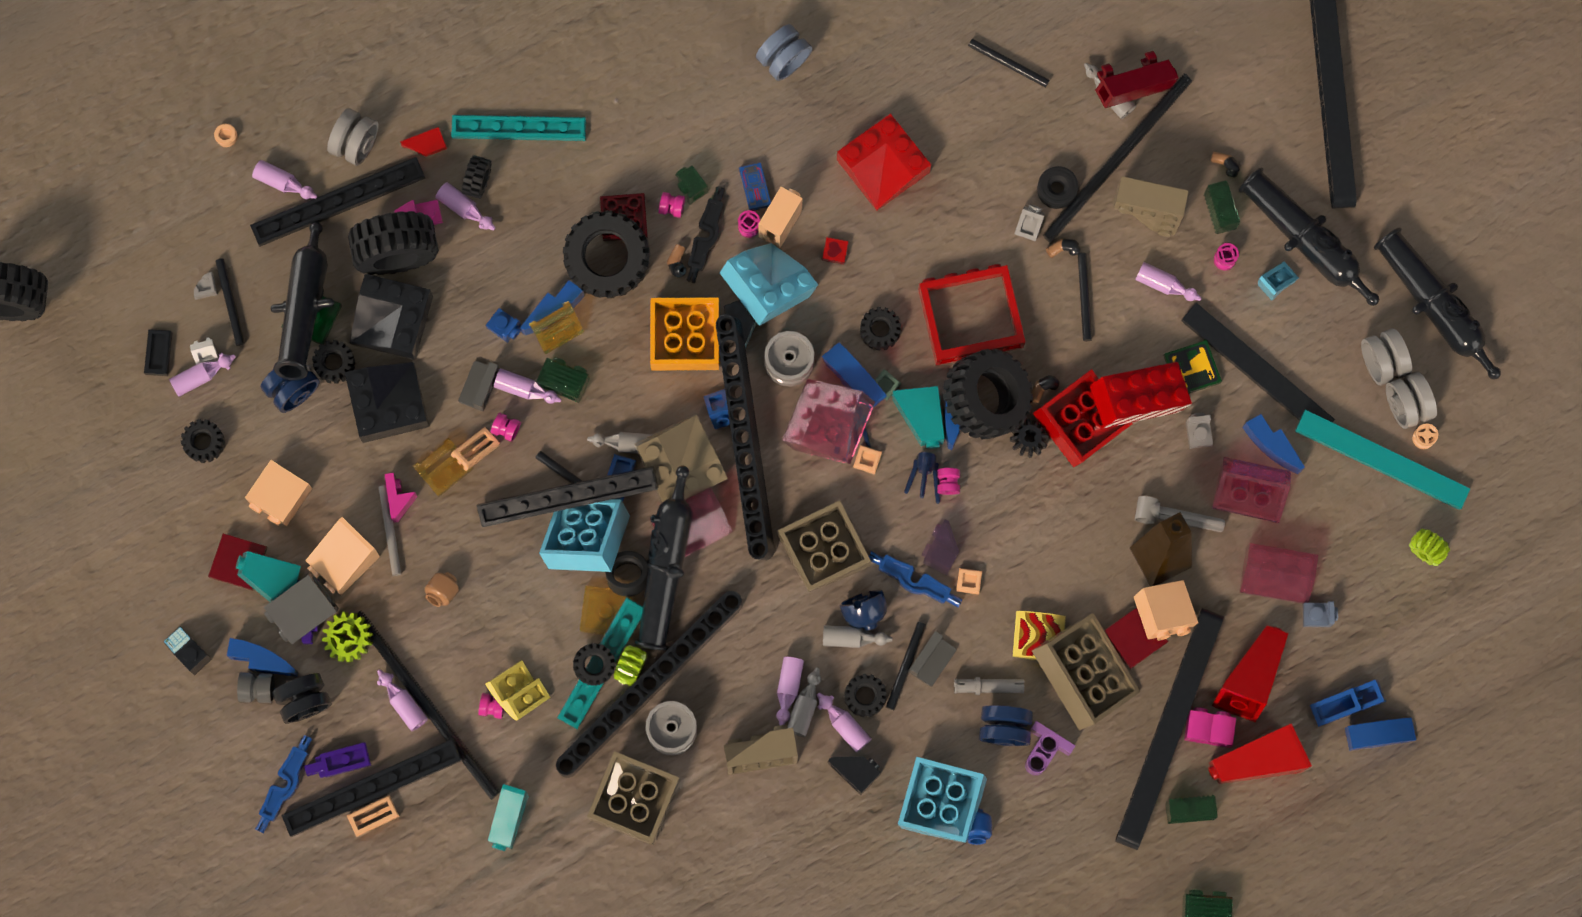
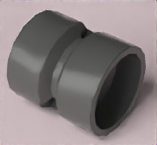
(254, 687)

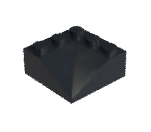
(390, 316)
(386, 400)

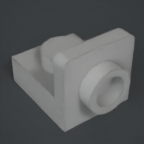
(1030, 222)
(1199, 431)

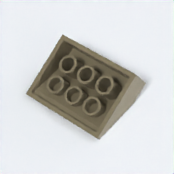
(1086, 671)

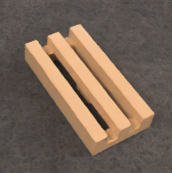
(463, 459)
(358, 832)

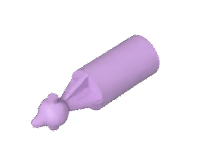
(281, 180)
(463, 205)
(1164, 282)
(199, 374)
(523, 387)
(788, 686)
(402, 702)
(844, 723)

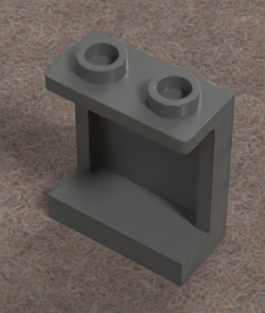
(300, 608)

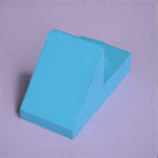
(1277, 280)

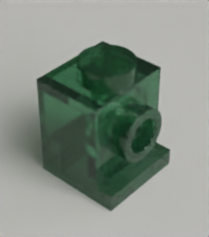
(691, 183)

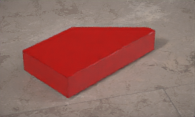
(426, 143)

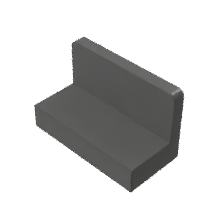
(479, 385)
(932, 659)

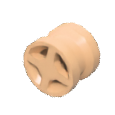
(1428, 432)

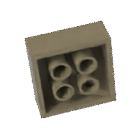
(1152, 204)
(679, 446)
(824, 547)
(762, 751)
(633, 798)

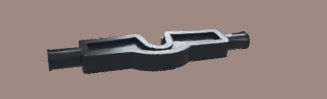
(702, 246)

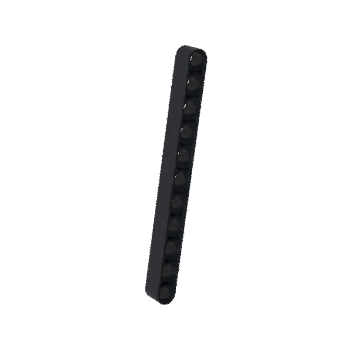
(1333, 104)
(752, 445)
(644, 694)
(1169, 729)

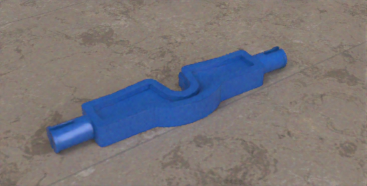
(926, 585)
(277, 795)

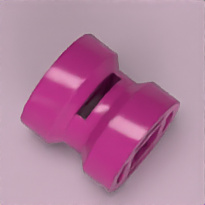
(671, 204)
(745, 226)
(1224, 261)
(505, 427)
(948, 481)
(489, 706)

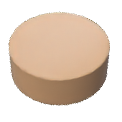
(226, 135)

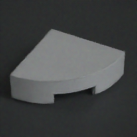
(205, 287)

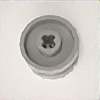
(352, 137)
(1386, 356)
(801, 358)
(1411, 400)
(670, 714)

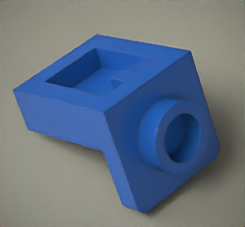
(504, 325)
(717, 409)

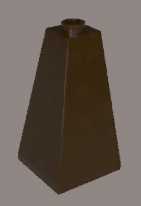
(1164, 550)

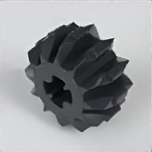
(1035, 445)

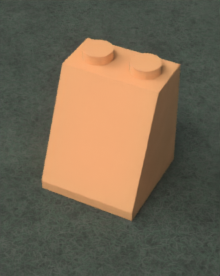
(341, 557)

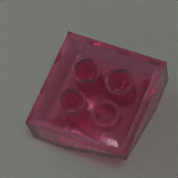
(828, 421)

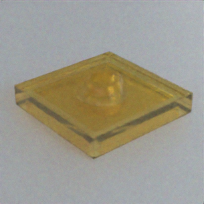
(599, 609)

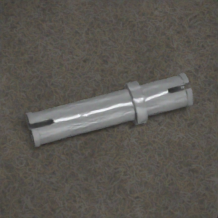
(988, 686)

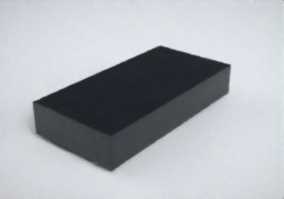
(158, 352)

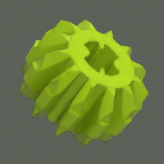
(1429, 547)
(630, 665)

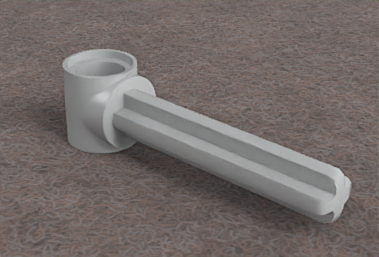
(1149, 510)

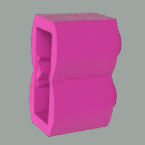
(1210, 728)

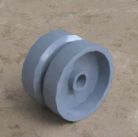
(784, 52)

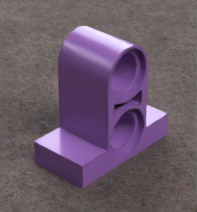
(1043, 754)

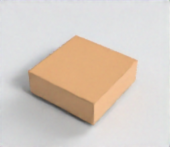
(867, 459)
(969, 581)

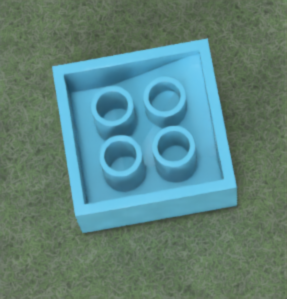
(767, 281)
(585, 537)
(941, 800)

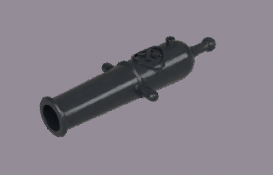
(1307, 234)
(1436, 300)
(301, 307)
(665, 565)

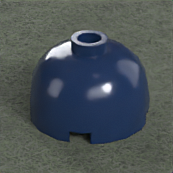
(865, 610)

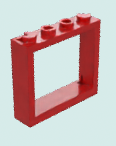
(972, 275)

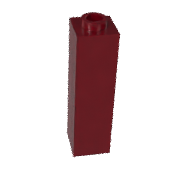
(1136, 83)

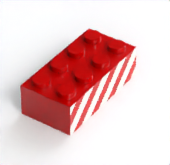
(1140, 394)

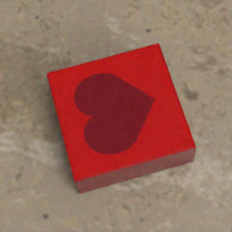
(835, 250)

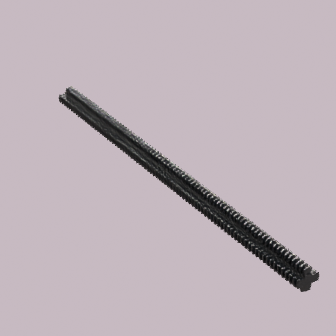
(1118, 157)
(428, 708)

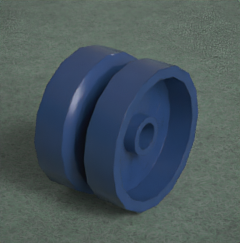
(289, 393)
(1006, 725)

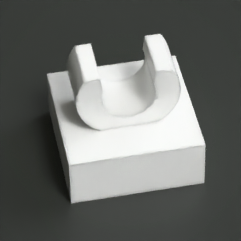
(204, 351)

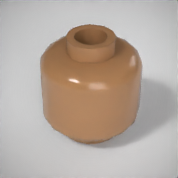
(441, 589)

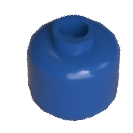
(981, 828)

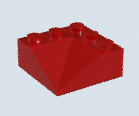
(883, 162)
(1075, 421)

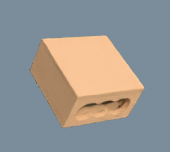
(780, 216)
(278, 494)
(1166, 610)

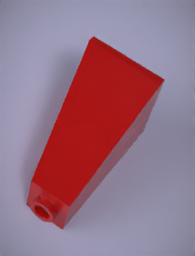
(1251, 681)
(1265, 757)

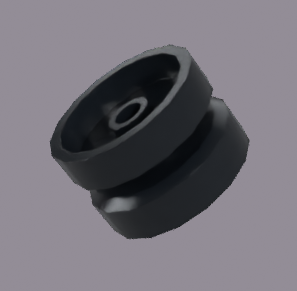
(302, 698)

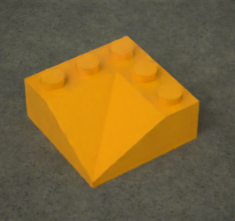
(684, 334)

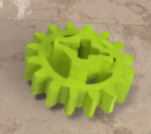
(343, 644)

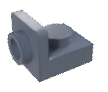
(1319, 614)

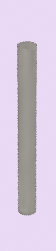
(390, 532)

